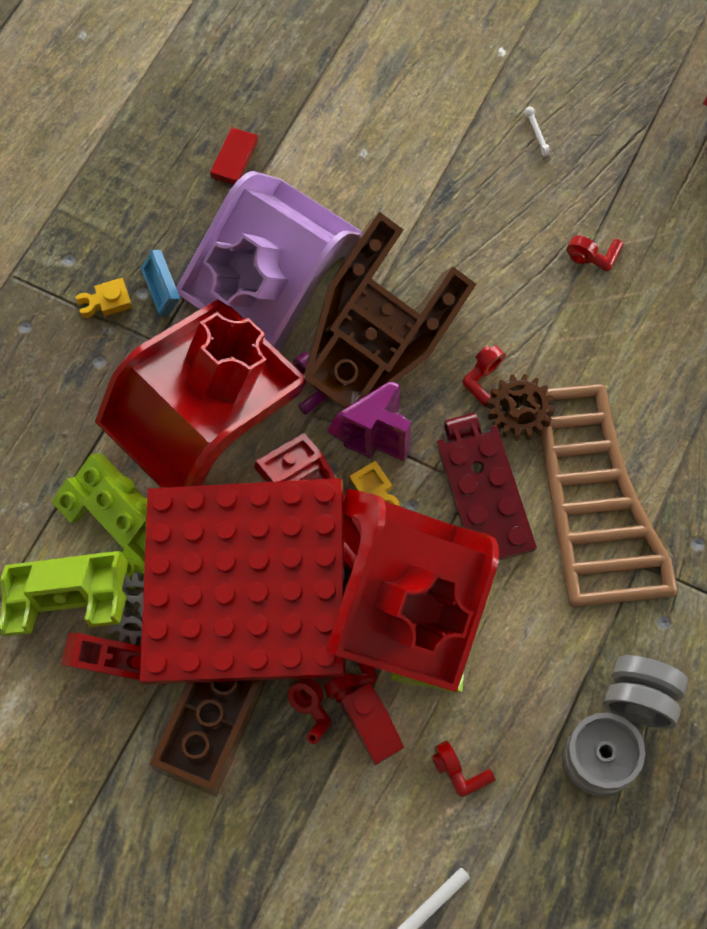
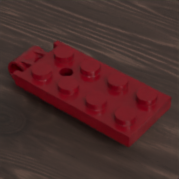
(487, 499)

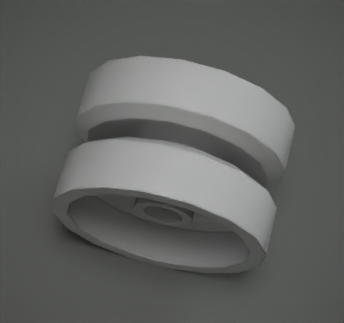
(646, 691)
(623, 758)

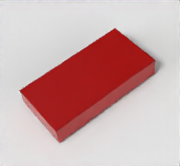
(234, 156)

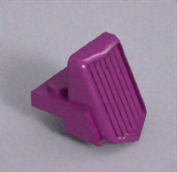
(374, 424)

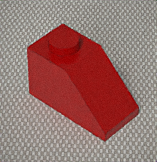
(372, 723)

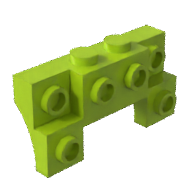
(112, 502)
(63, 584)

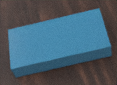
(160, 283)

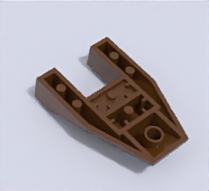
(367, 331)

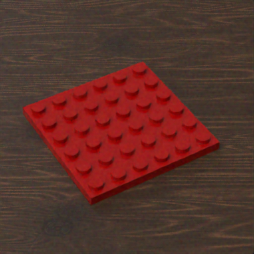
(242, 581)

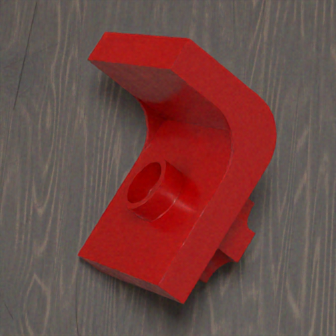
(195, 393)
(413, 592)

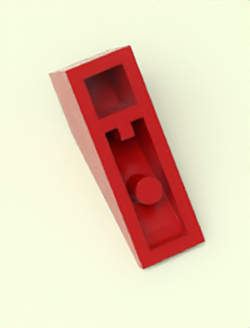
(102, 656)

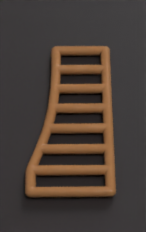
(629, 501)

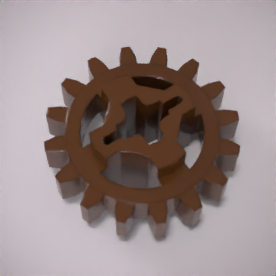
(514, 395)

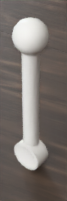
(530, 112)

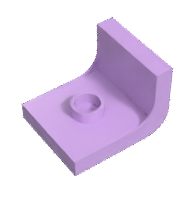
(266, 254)

